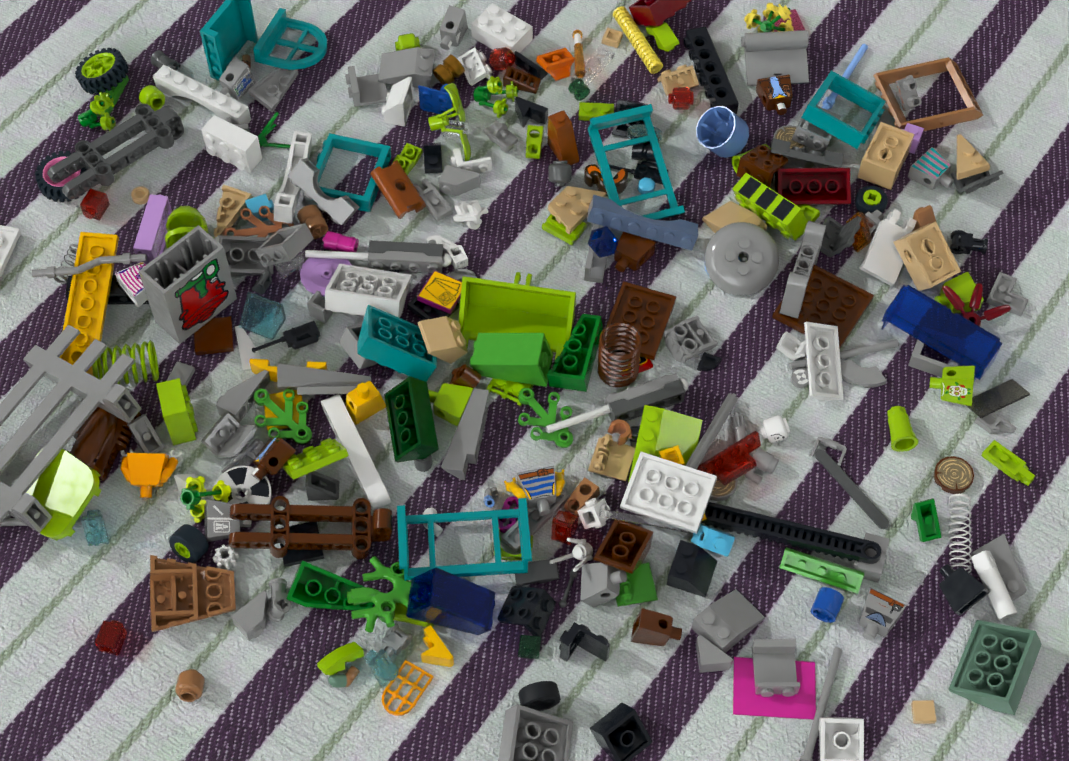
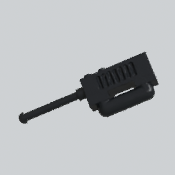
(642, 170)
(296, 337)

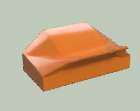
(556, 63)

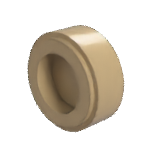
(140, 195)

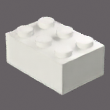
(501, 29)
(232, 144)

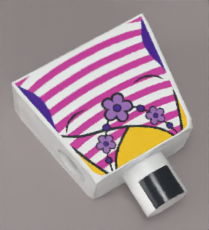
(131, 283)

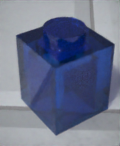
(603, 242)

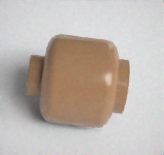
(190, 685)

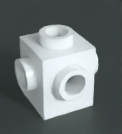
(590, 513)

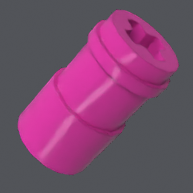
(339, 242)

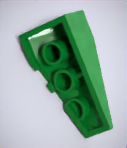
(322, 589)

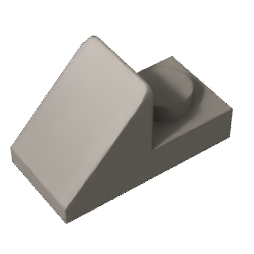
(145, 435)

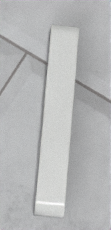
(358, 455)

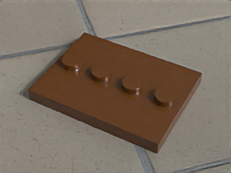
(646, 311)

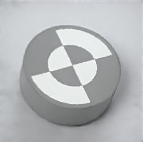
(800, 378)

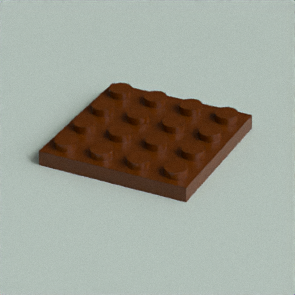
(829, 302)

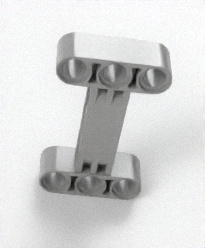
(802, 270)

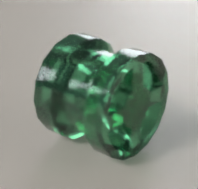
(579, 89)

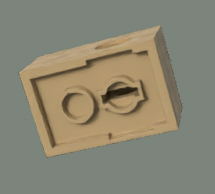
(885, 155)
(927, 256)

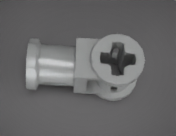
(277, 602)
(395, 641)

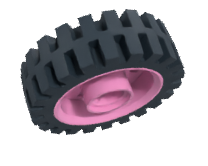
(46, 185)

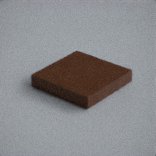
(214, 337)

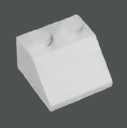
(399, 103)

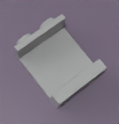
(775, 667)

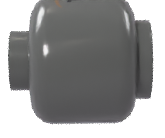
(559, 172)

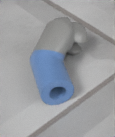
(489, 494)

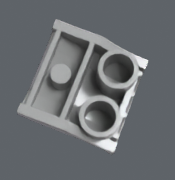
(688, 339)

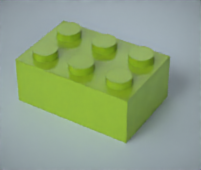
(177, 411)

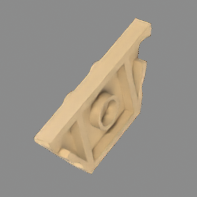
(572, 206)

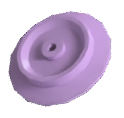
(318, 272)

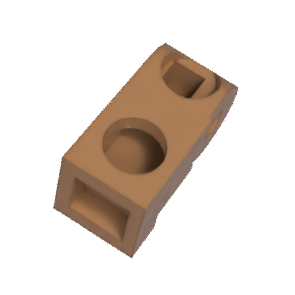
(584, 491)

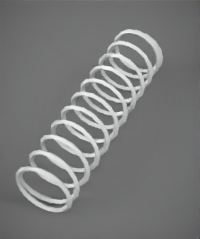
(960, 529)

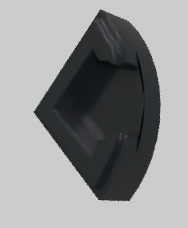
(708, 362)

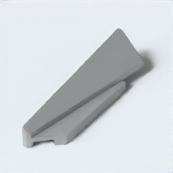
(468, 436)

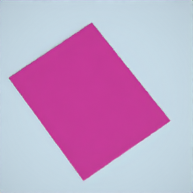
(797, 706)

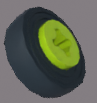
(871, 199)

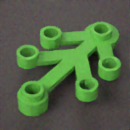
(284, 418)
(545, 419)

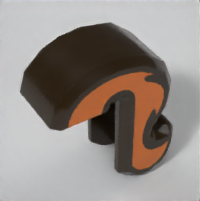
(593, 176)

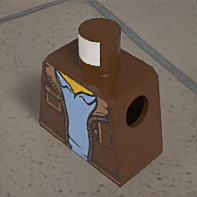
(775, 93)
(272, 457)

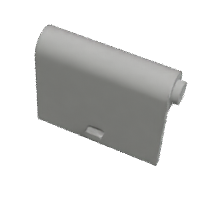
(776, 55)

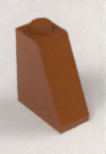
(562, 138)

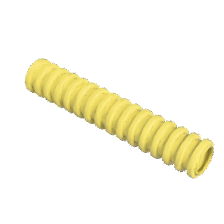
(637, 40)

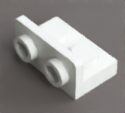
(475, 66)

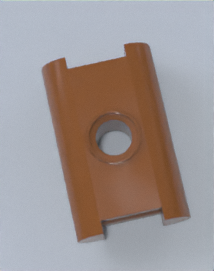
(398, 189)

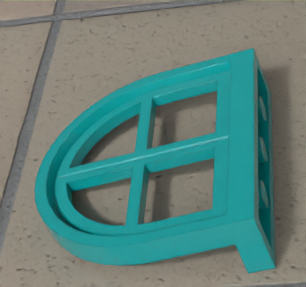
(273, 35)

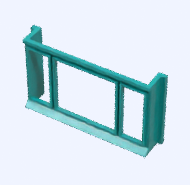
(624, 117)
(466, 570)

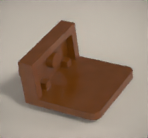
(761, 164)

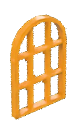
(404, 681)

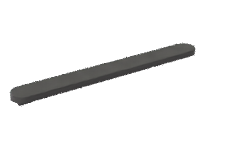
(852, 489)

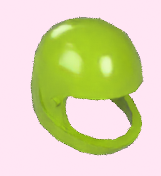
(181, 222)

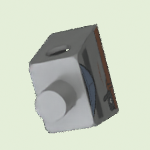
(879, 614)

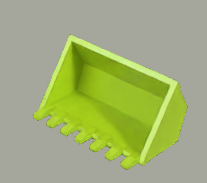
(516, 308)

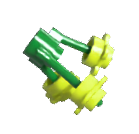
(195, 490)

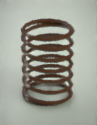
(605, 353)

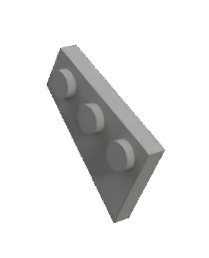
(273, 87)
(1006, 565)

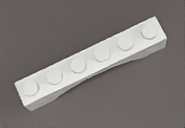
(176, 84)
(288, 195)

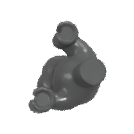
(159, 59)

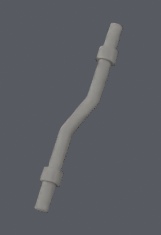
(125, 258)

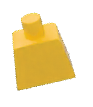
(364, 402)

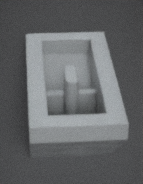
(711, 657)

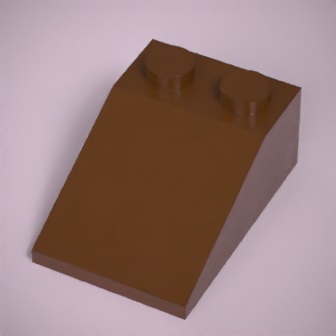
(624, 546)

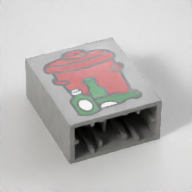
(188, 284)

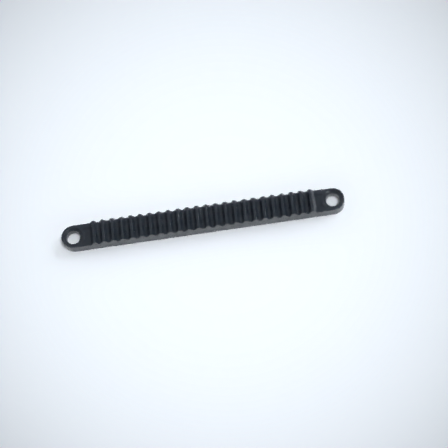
(790, 533)

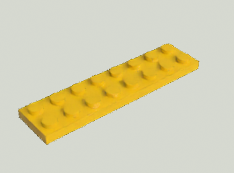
(89, 293)

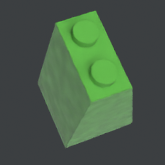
(513, 357)

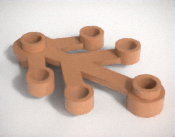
(261, 228)

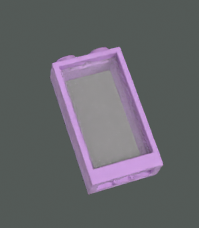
(153, 228)

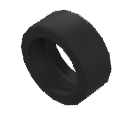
(539, 695)

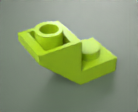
(664, 36)

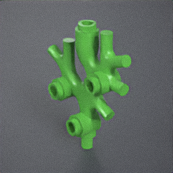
(384, 602)

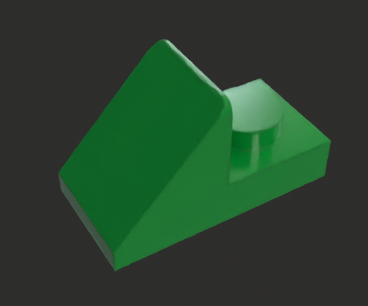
(927, 520)

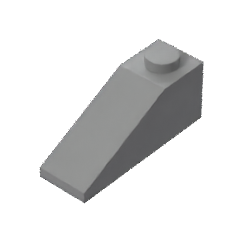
(241, 397)

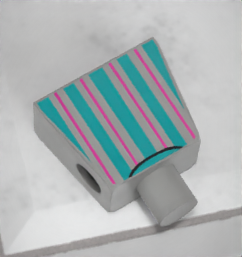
(931, 170)

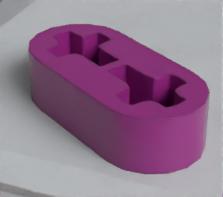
(508, 502)

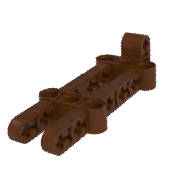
(377, 527)

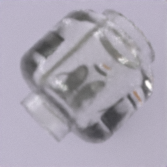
(452, 137)

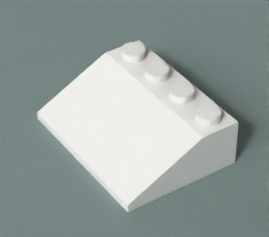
(357, 287)

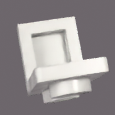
(479, 165)

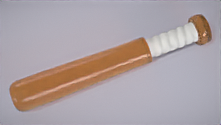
(578, 54)

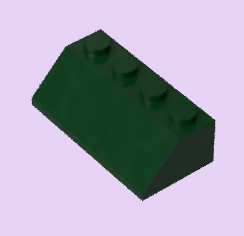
(411, 420)

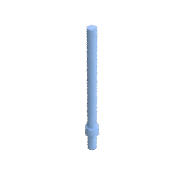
(830, 100)

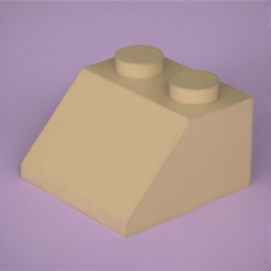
(443, 338)

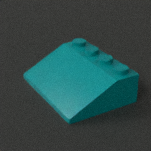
(395, 344)

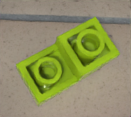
(409, 157)
(335, 661)

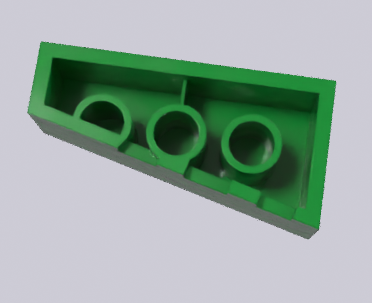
(576, 361)

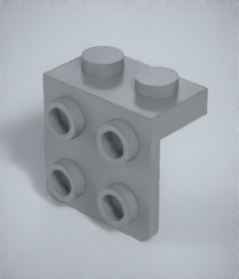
(365, 89)
(228, 436)

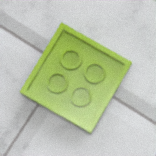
(314, 458)

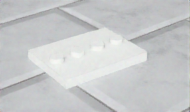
(668, 492)

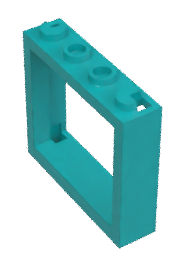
(852, 93)
(359, 146)

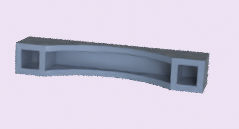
(674, 232)

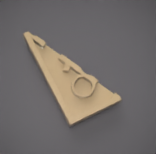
(969, 160)
(230, 208)

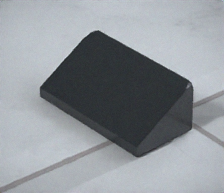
(529, 66)

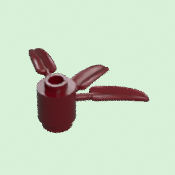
(974, 304)

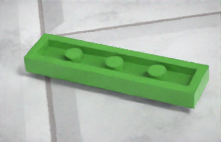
(822, 570)

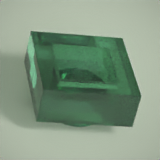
(529, 647)

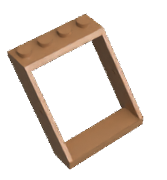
(888, 77)

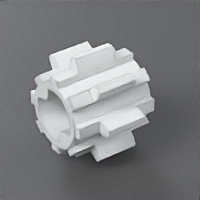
(228, 562)

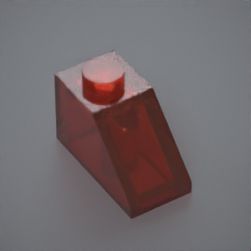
(564, 526)

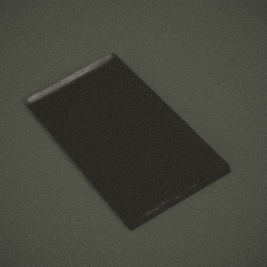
(997, 398)

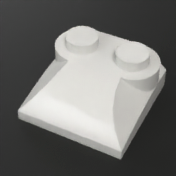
(841, 739)

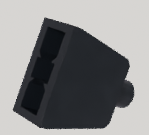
(961, 589)

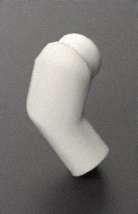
(437, 529)

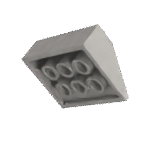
(534, 736)

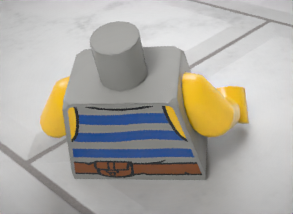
(538, 487)

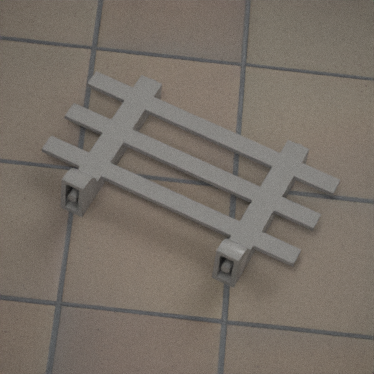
(74, 378)

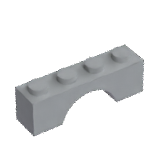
(306, 177)

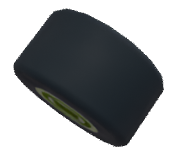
(188, 543)

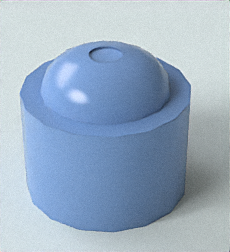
(722, 131)

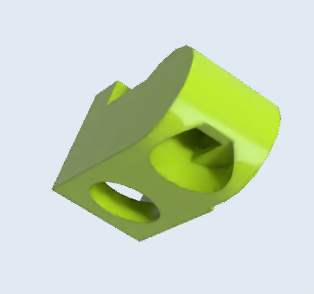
(534, 142)

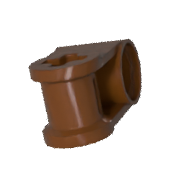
(465, 377)

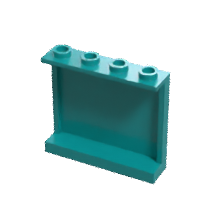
(227, 34)

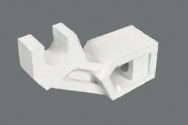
(460, 259)

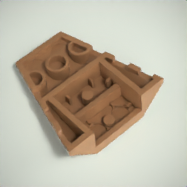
(187, 592)

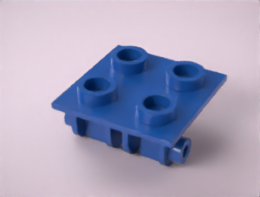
(435, 100)

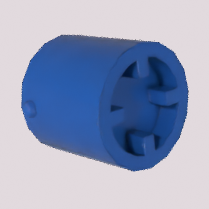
(827, 604)

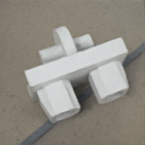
(470, 213)

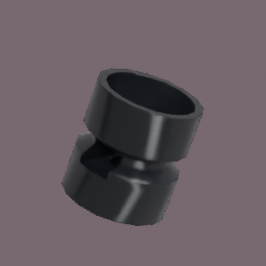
(642, 151)

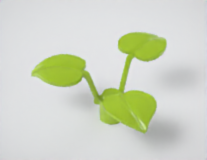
(442, 120)

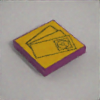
(441, 292)

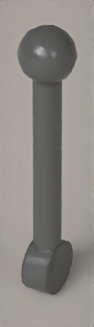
(562, 603)

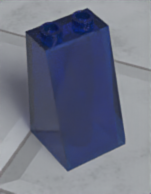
(451, 602)

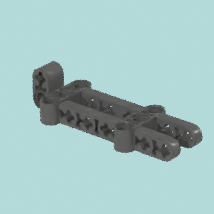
(161, 129)

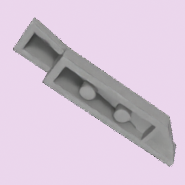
(317, 380)

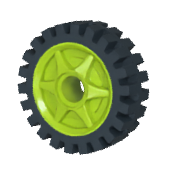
(101, 70)

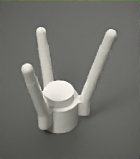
(582, 551)

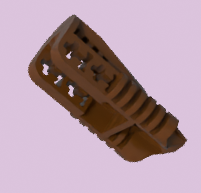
(103, 431)

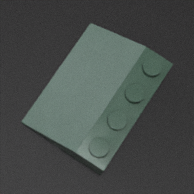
(996, 666)

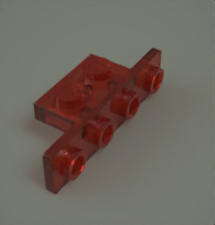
(733, 460)

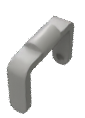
(832, 444)

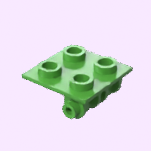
(638, 587)

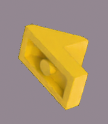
(437, 652)

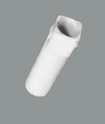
(992, 580)

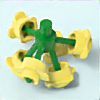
(772, 15)

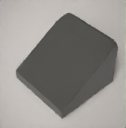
(263, 283)

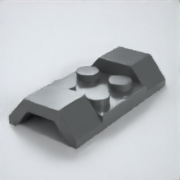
(828, 158)

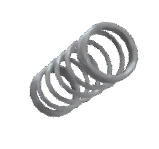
(73, 251)

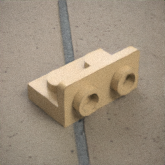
(682, 77)

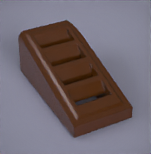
(513, 74)

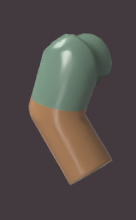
(343, 680)

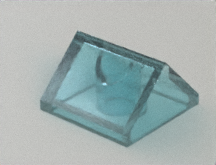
(262, 316)

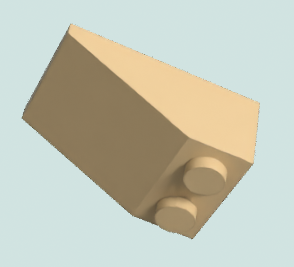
(729, 214)

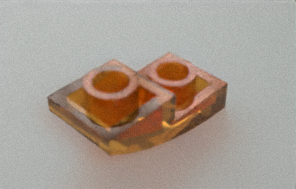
(862, 237)

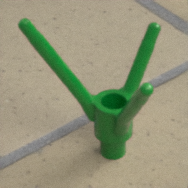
(268, 128)

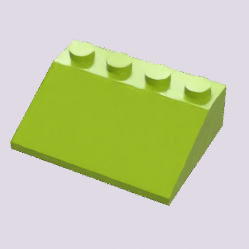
(666, 429)

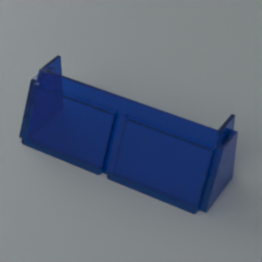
(942, 330)

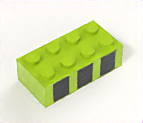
(770, 207)

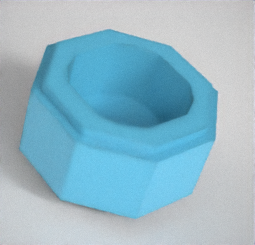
(646, 185)

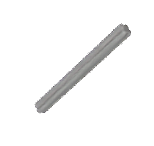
(712, 431)

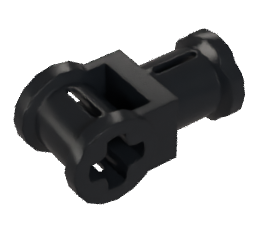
(967, 243)

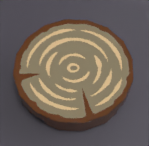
(953, 475)

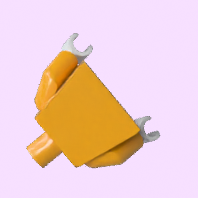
(148, 469)

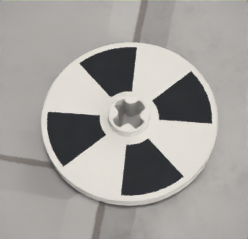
(241, 479)

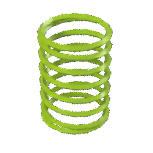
(152, 360)

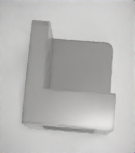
(317, 308)

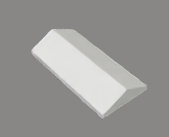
(823, 361)

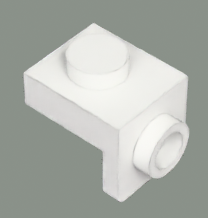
(791, 346)

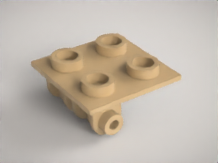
(612, 459)

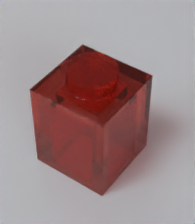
(94, 204)
(111, 637)

